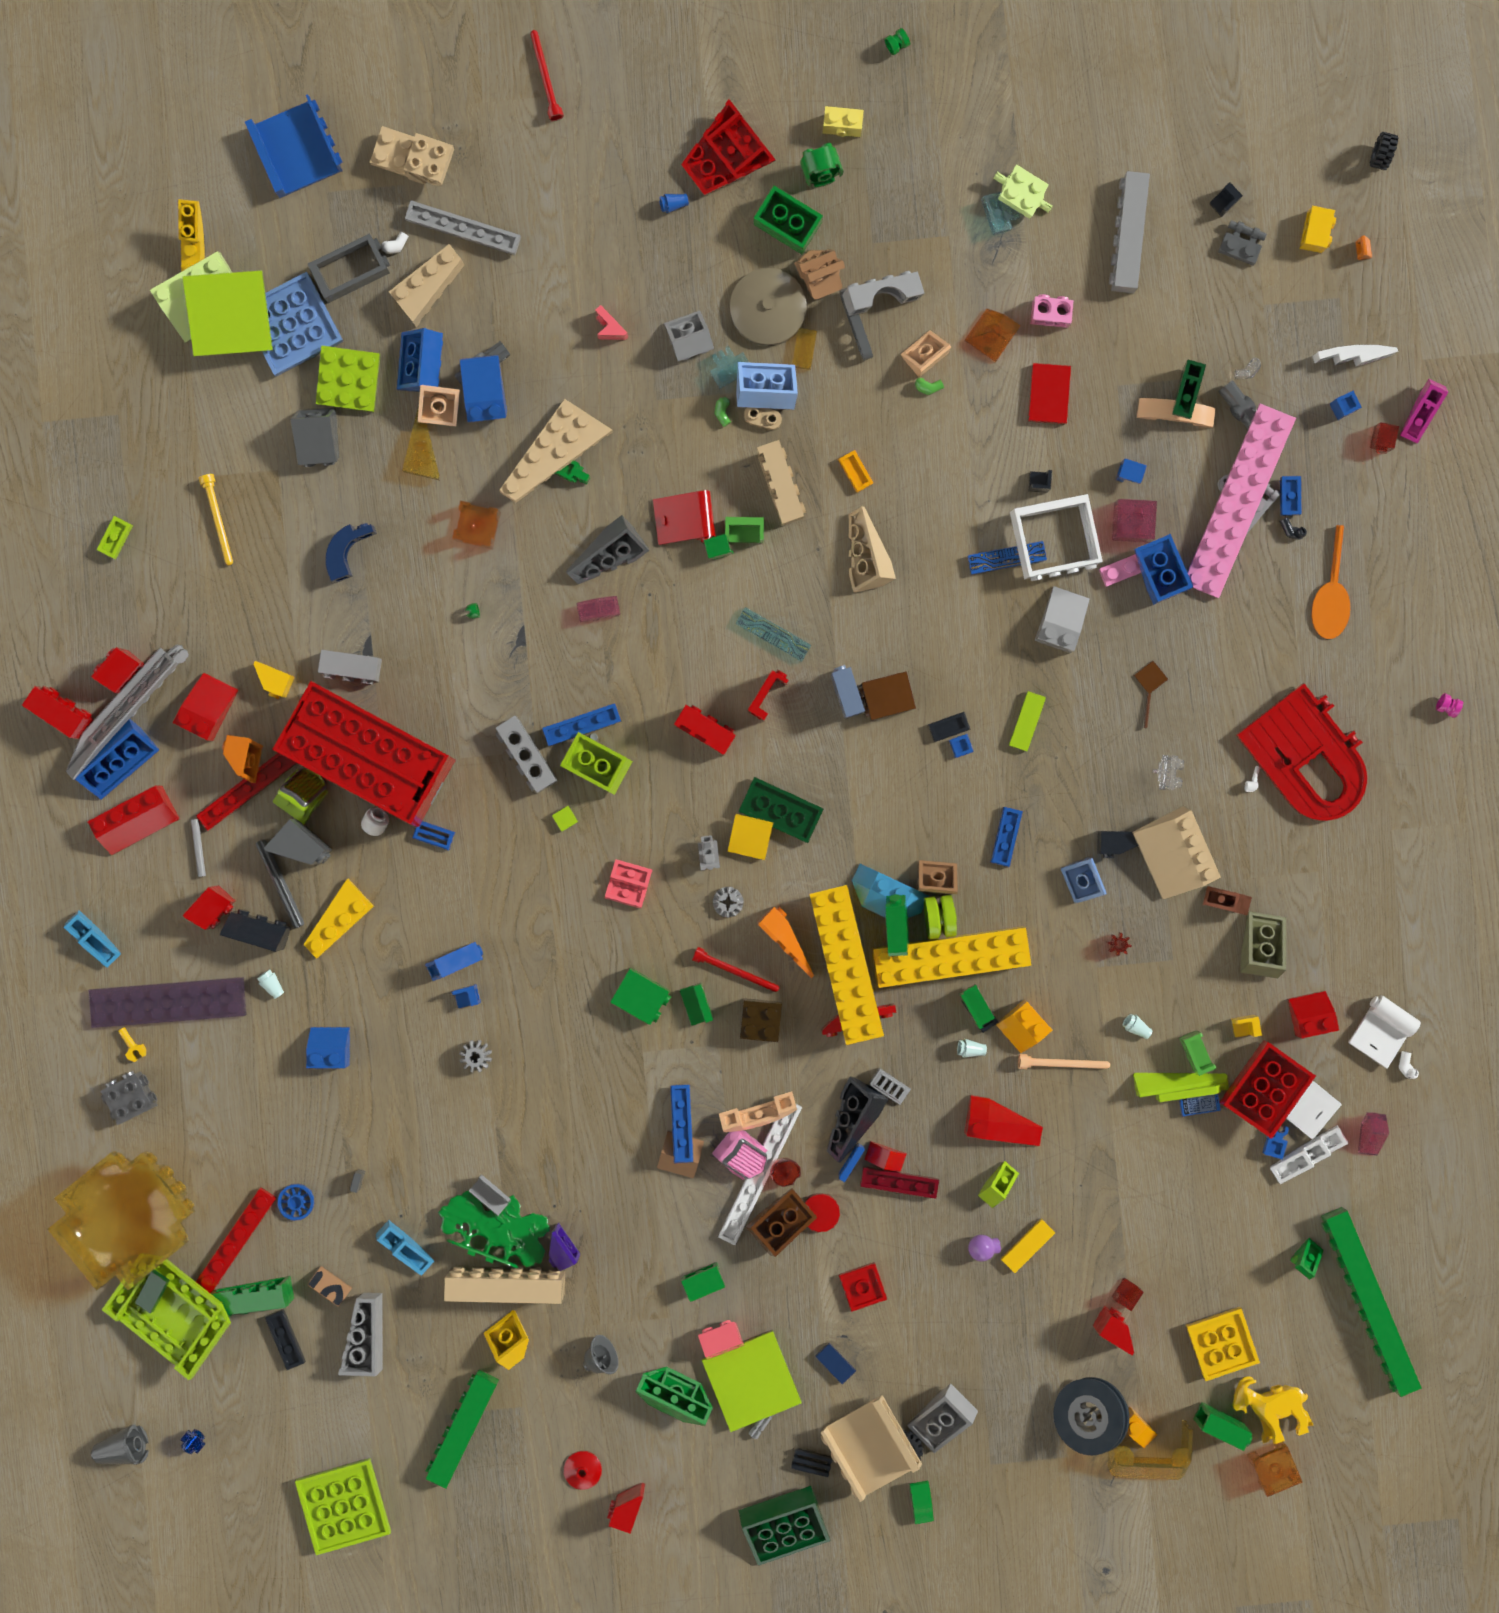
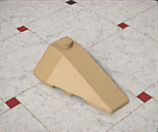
(869, 559)

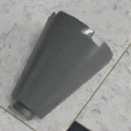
(123, 1447)

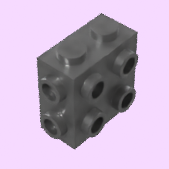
(128, 1097)

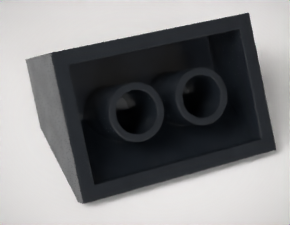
(256, 930)

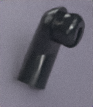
(1292, 532)

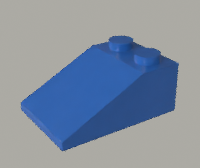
(483, 388)
(1162, 569)

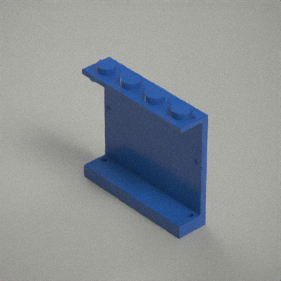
(295, 148)

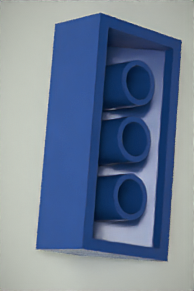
(117, 760)

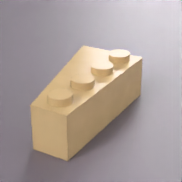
(427, 283)
(780, 484)

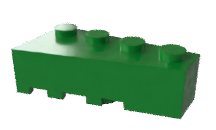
(256, 1296)

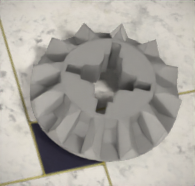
(734, 908)

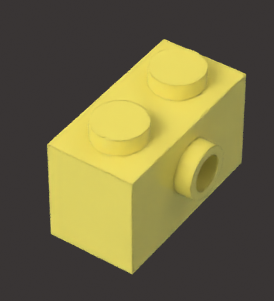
(843, 121)

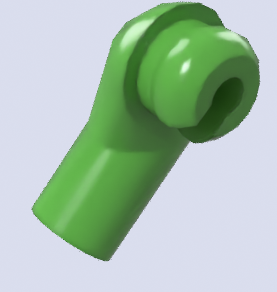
(928, 388)
(720, 409)

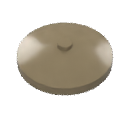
(768, 306)

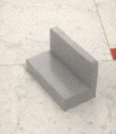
(490, 1195)

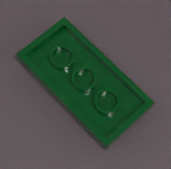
(782, 808)

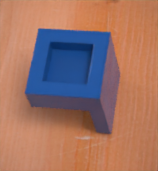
(1345, 405)
(1131, 471)
(467, 996)

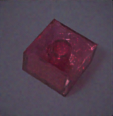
(1134, 520)

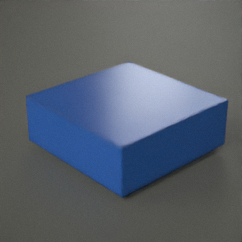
(961, 745)

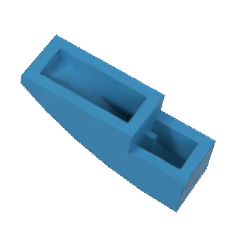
(92, 938)
(404, 1247)

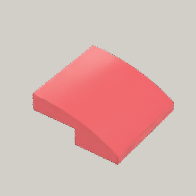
(628, 884)

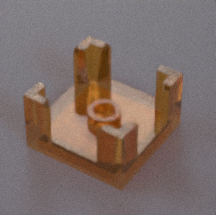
(477, 525)
(1275, 1469)

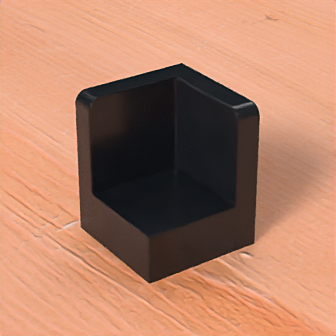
(1225, 199)
(1040, 481)

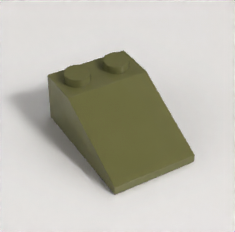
(1264, 945)

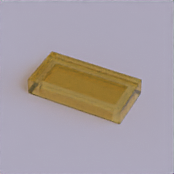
(804, 348)

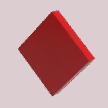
(862, 1286)

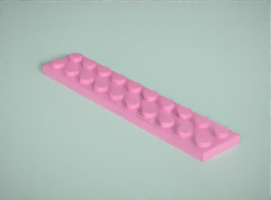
(1239, 499)

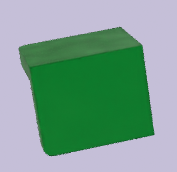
(718, 547)

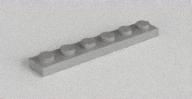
(463, 227)

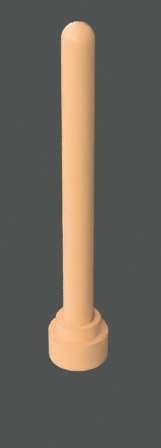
(1026, 1061)

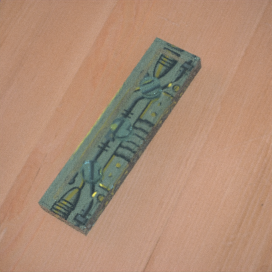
(773, 634)

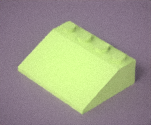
(171, 293)

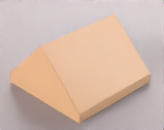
(925, 353)
(438, 405)

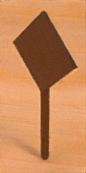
(1150, 678)

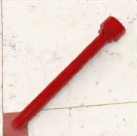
(554, 111)
(701, 956)

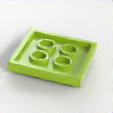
(347, 378)

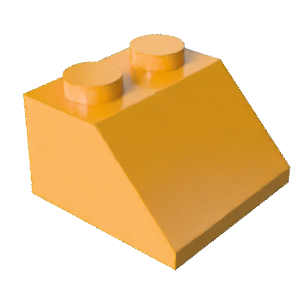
(1023, 1026)

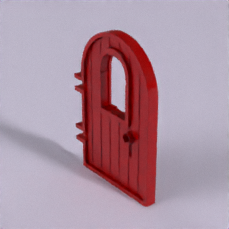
(1300, 735)

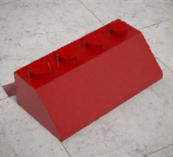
(134, 819)

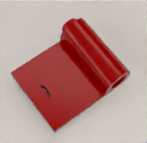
(687, 517)

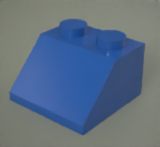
(328, 1047)

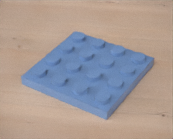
(297, 324)

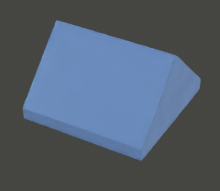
(1083, 880)

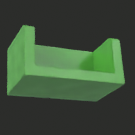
(744, 529)
(1197, 1053)

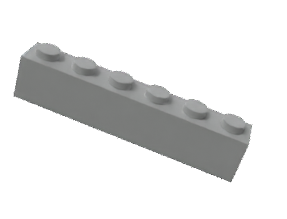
(1130, 232)

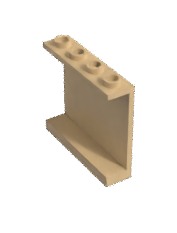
(870, 1447)

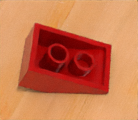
(206, 707)

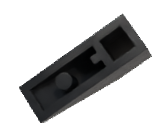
(1115, 843)

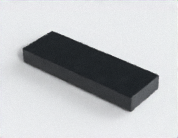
(285, 1339)

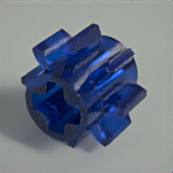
(192, 1441)

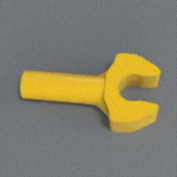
(132, 1046)

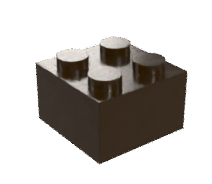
(760, 1020)

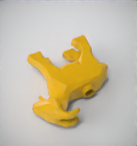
(1272, 1406)

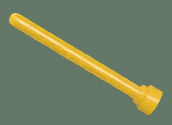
(207, 482)

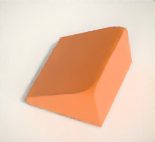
(1363, 248)

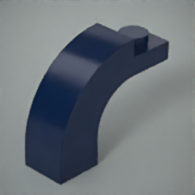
(338, 550)

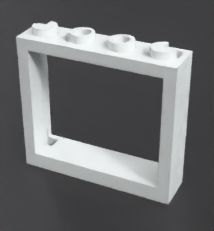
(1089, 530)

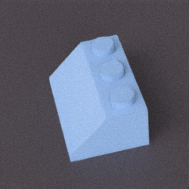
(766, 385)

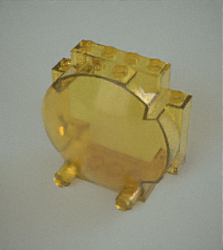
(122, 1219)

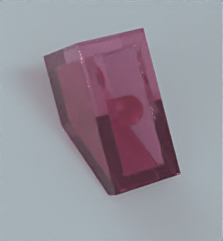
(1373, 1133)

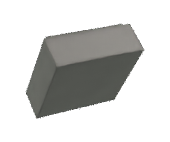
(357, 1181)

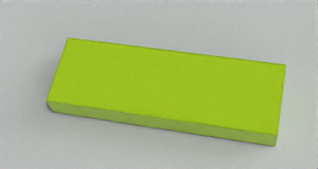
(1027, 721)

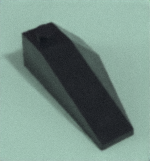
(858, 1111)

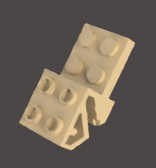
(415, 157)

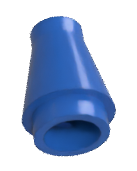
(672, 202)

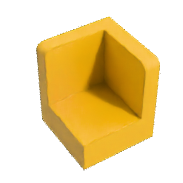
(1246, 1026)

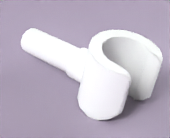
(1251, 786)

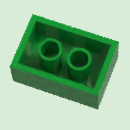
(788, 220)

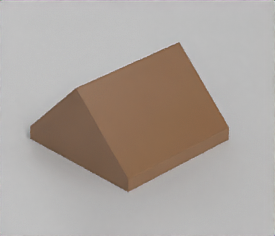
(937, 877)
(666, 1159)

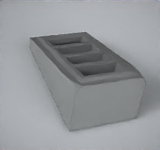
(874, 1080)

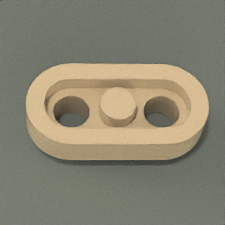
(762, 418)

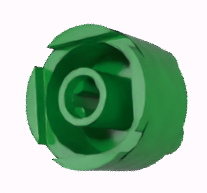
(821, 165)

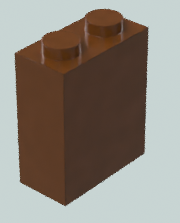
(887, 696)

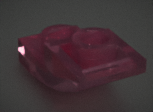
(598, 608)

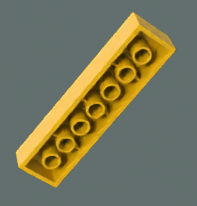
(953, 957)
(846, 965)

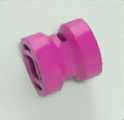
(1449, 705)

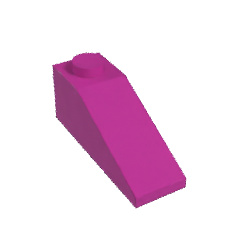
(1424, 410)

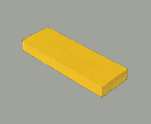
(1028, 1245)

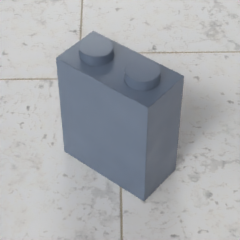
(847, 692)

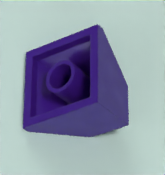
(562, 1250)

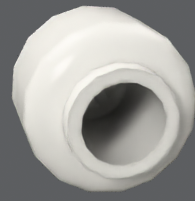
(375, 821)

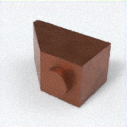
(1227, 900)

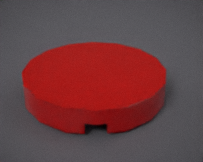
(825, 1209)

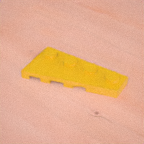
(339, 917)

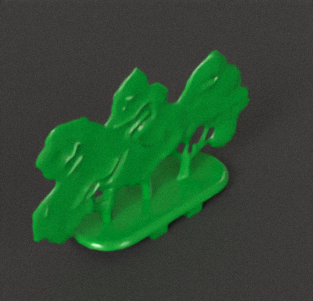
(503, 1230)

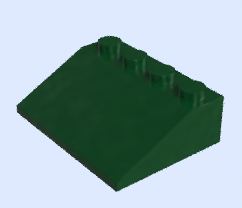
(783, 1525)

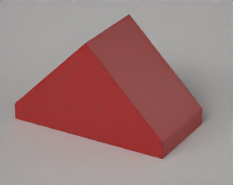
(885, 1157)

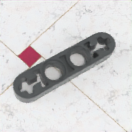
(858, 332)

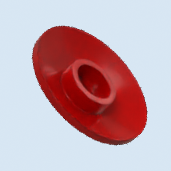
(582, 1461)

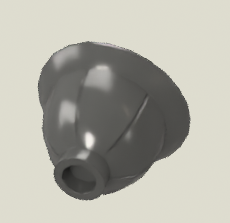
(601, 1356)

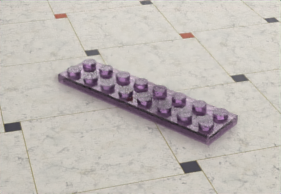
(167, 1002)

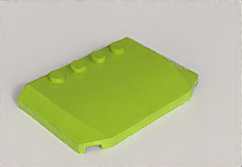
(183, 1323)

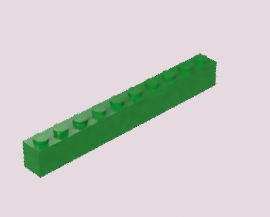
(1370, 1301)

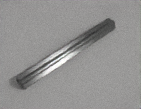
(280, 884)

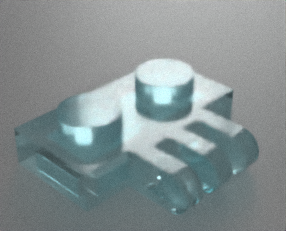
(998, 213)
(726, 367)

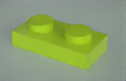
(114, 537)

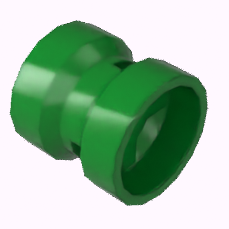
(897, 41)

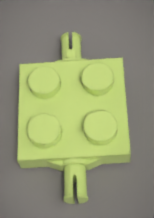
(1023, 191)

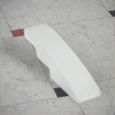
(1359, 353)
(1308, 1154)

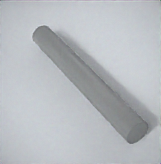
(198, 847)

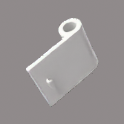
(1385, 1029)
(1313, 1110)

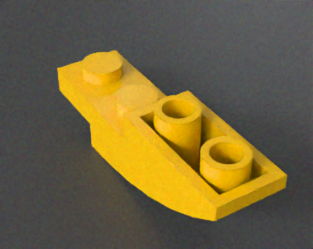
(190, 233)

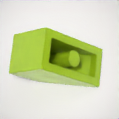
(998, 1185)

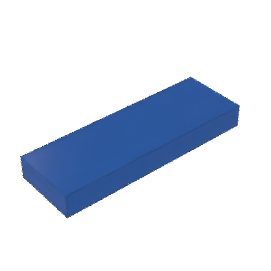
(1006, 836)

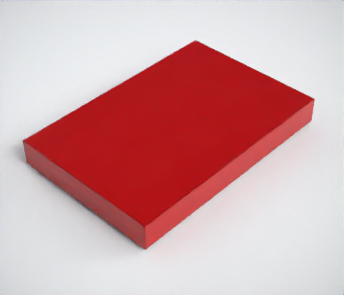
(1049, 393)

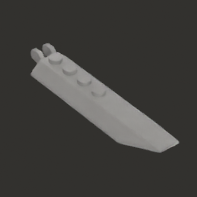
(124, 706)

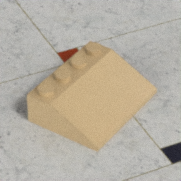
(1176, 853)

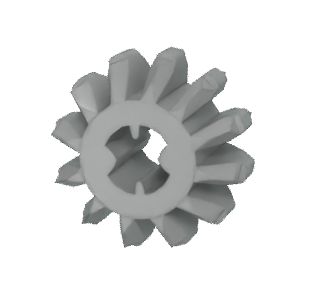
(469, 1051)

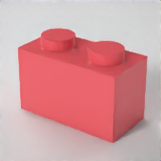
(721, 1339)

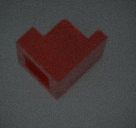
(1127, 1294)

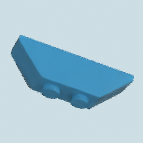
(874, 887)

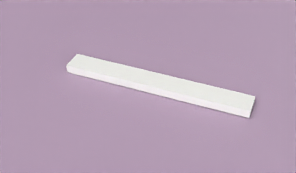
(752, 1187)

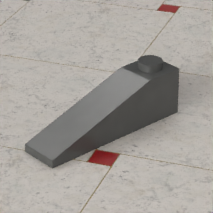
(611, 548)

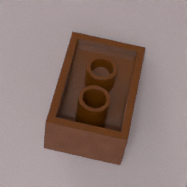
(781, 1222)

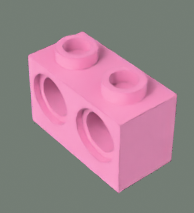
(1051, 317)

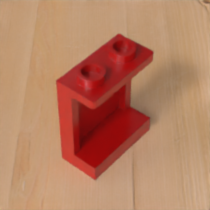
(754, 707)

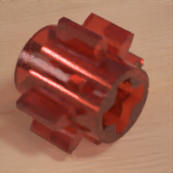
(1124, 944)

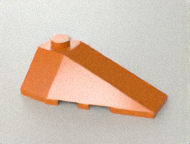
(780, 931)

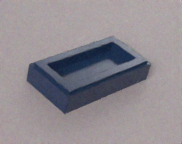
(835, 1363)

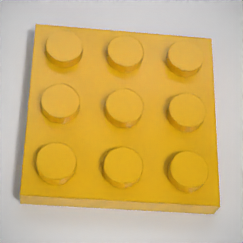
(1222, 1344)

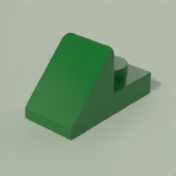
(1307, 1258)

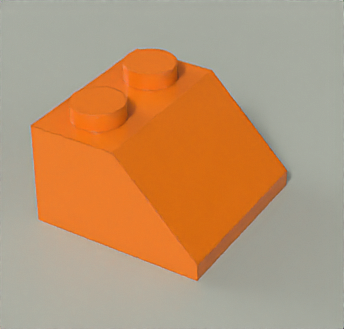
(243, 756)

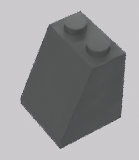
(315, 436)
(299, 843)

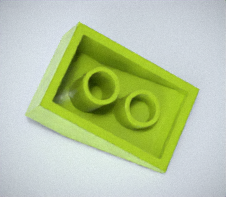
(596, 763)

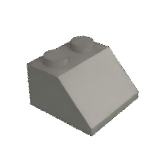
(689, 336)

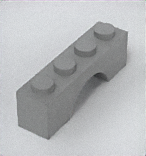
(905, 288)

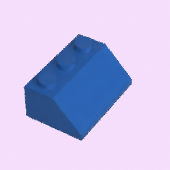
(419, 359)

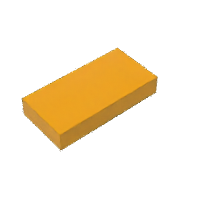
(855, 471)

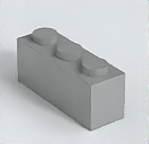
(349, 666)

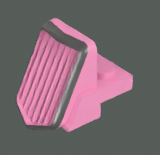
(741, 1154)

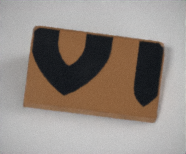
(329, 1286)

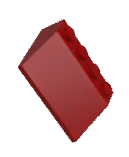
(1267, 1089)

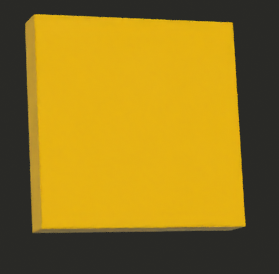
(750, 836)

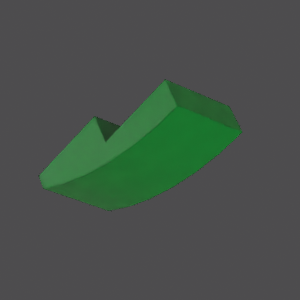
(921, 1502)

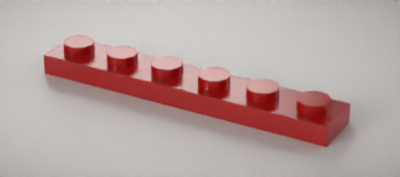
(236, 1240)

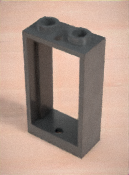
(356, 283)

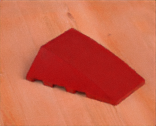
(726, 152)

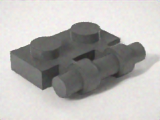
(1241, 248)

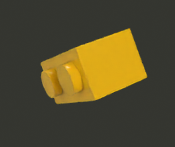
(1317, 229)

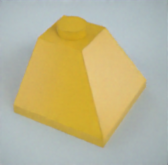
(507, 1340)

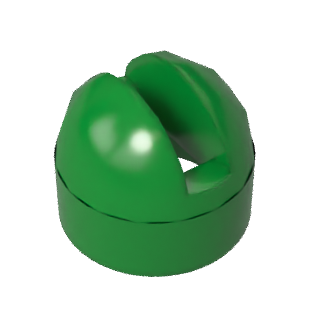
(474, 611)

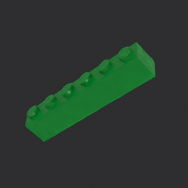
(463, 1426)

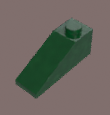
(1188, 389)

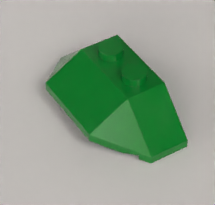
(675, 1395)

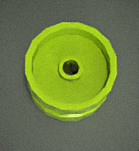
(942, 916)

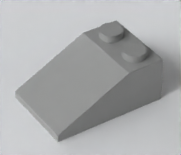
(1062, 620)
(943, 1418)

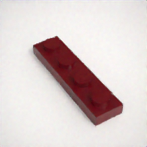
(899, 1182)

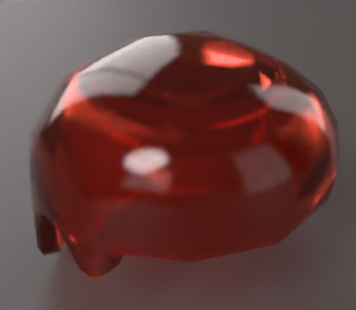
(785, 1172)

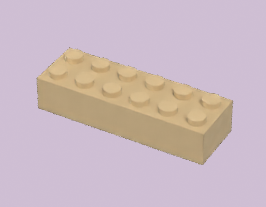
(504, 1285)

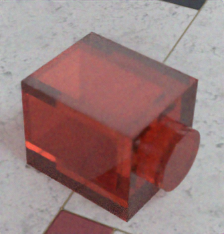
(1384, 437)

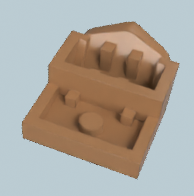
(820, 272)

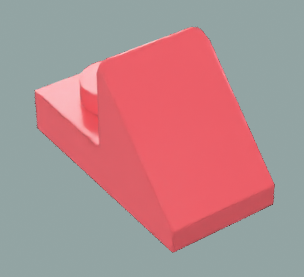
(613, 330)

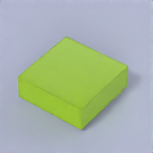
(565, 818)

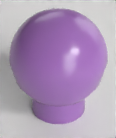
(983, 1247)

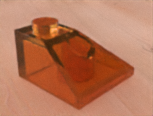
(992, 333)

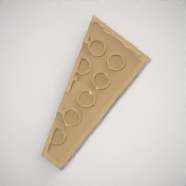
(558, 444)

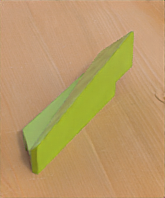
(1179, 1085)

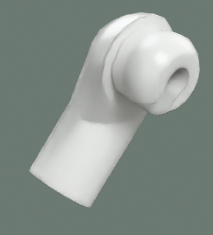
(395, 246)
(1405, 1066)

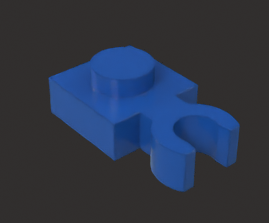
(1277, 1145)

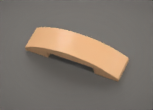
(1162, 409)
(758, 1115)

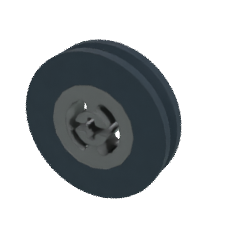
(1110, 1419)

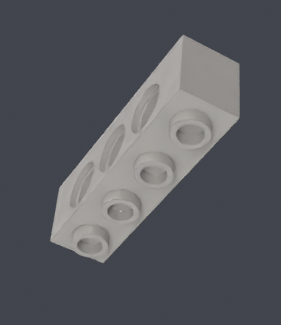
(546, 776)

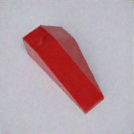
(998, 1123)

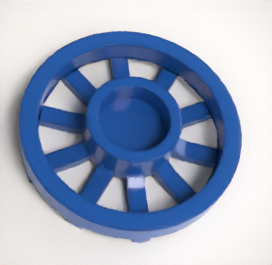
(296, 1201)

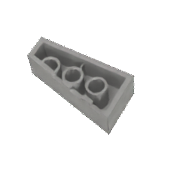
(365, 1339)

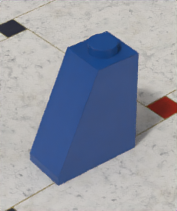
(454, 961)

